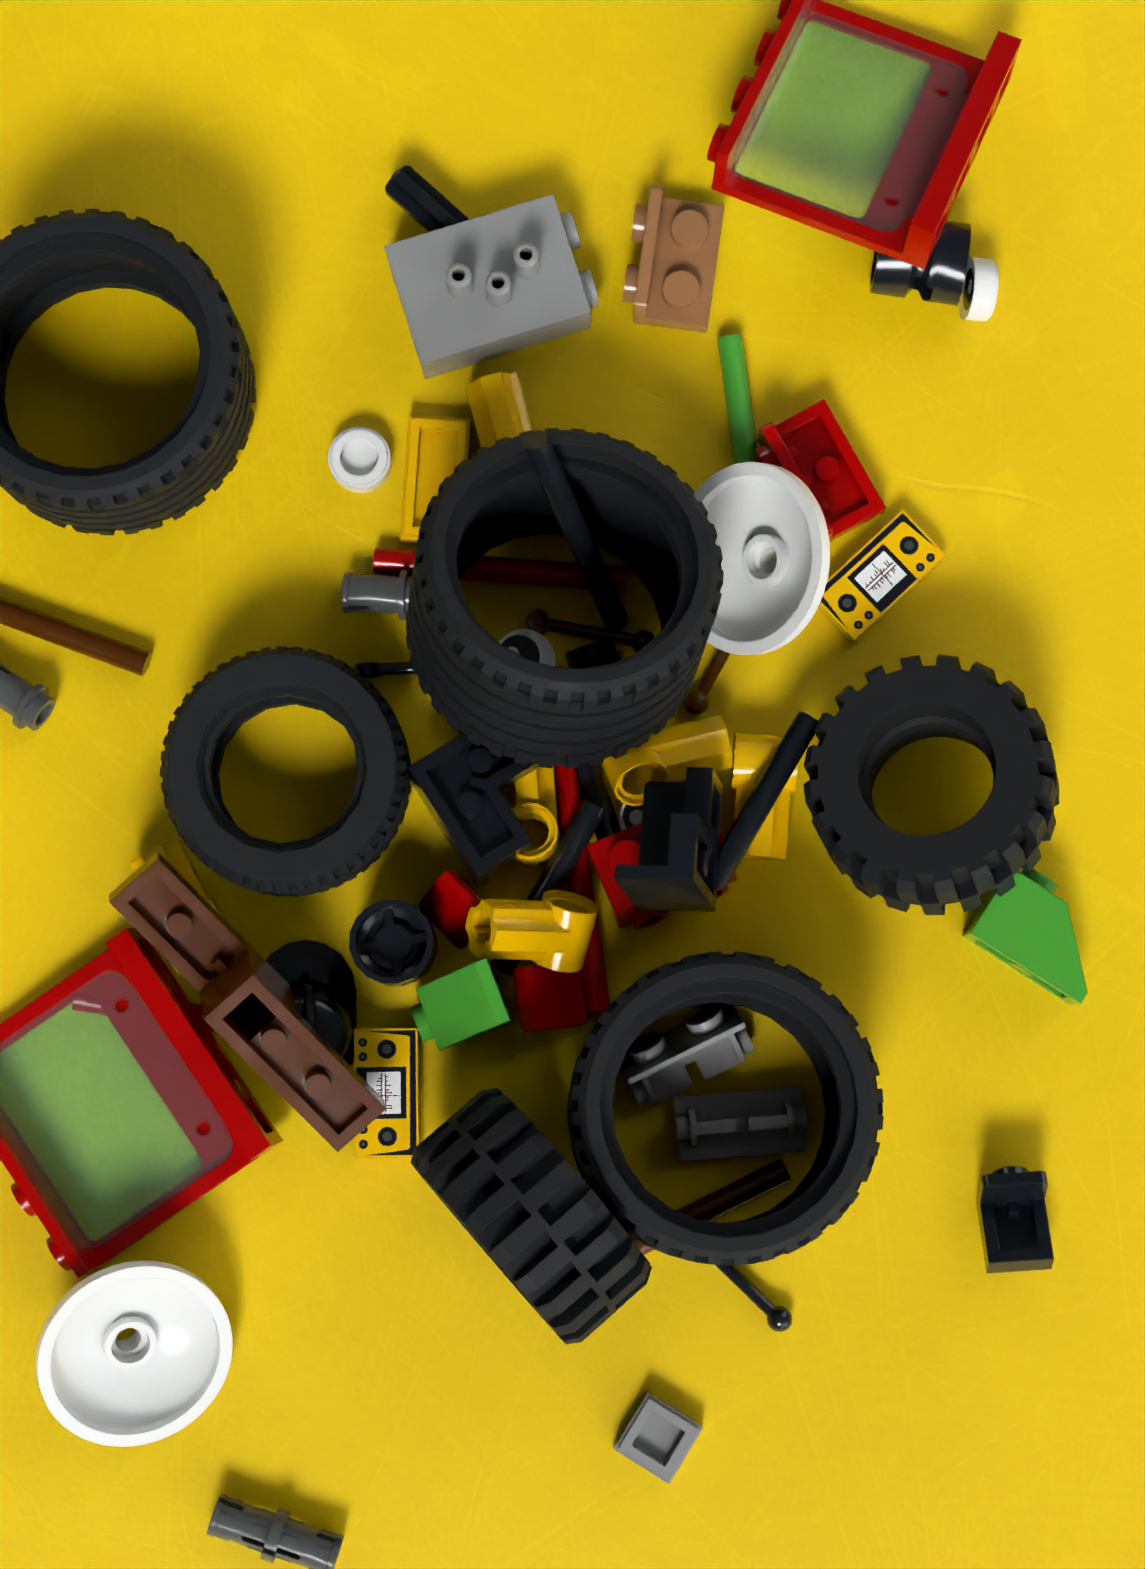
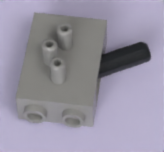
(485, 280)

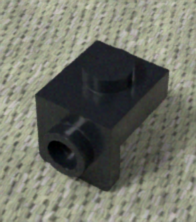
(1014, 1220)

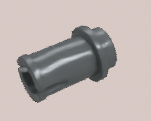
(376, 593)
(23, 701)

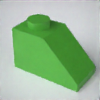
(1032, 934)
(461, 1006)

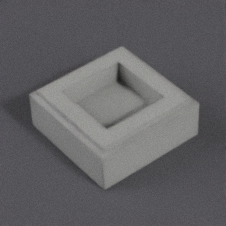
(658, 1437)

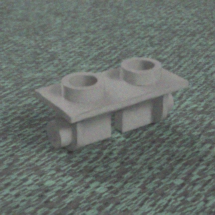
(709, 1036)
(740, 1124)

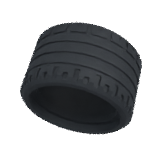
(109, 250)
(540, 709)
(848, 1090)

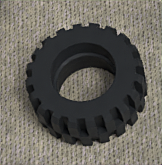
(917, 706)
(532, 1215)

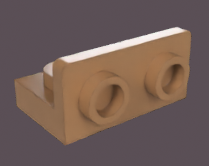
(676, 262)

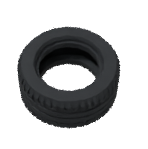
(212, 718)

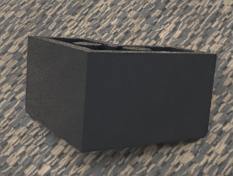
(464, 797)
(677, 845)

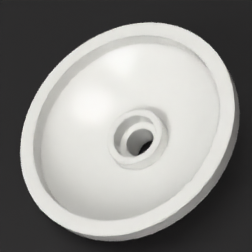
(760, 517)
(138, 1385)

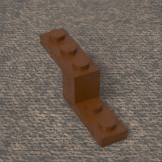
(247, 1001)

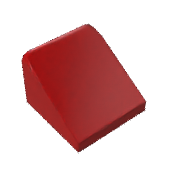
(448, 907)
(548, 998)

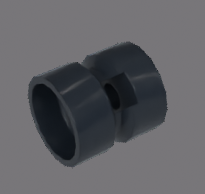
(942, 277)
(393, 943)

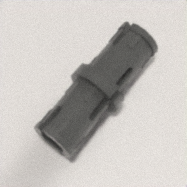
(274, 1534)

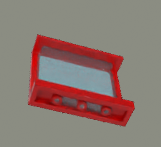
(859, 127)
(119, 1105)

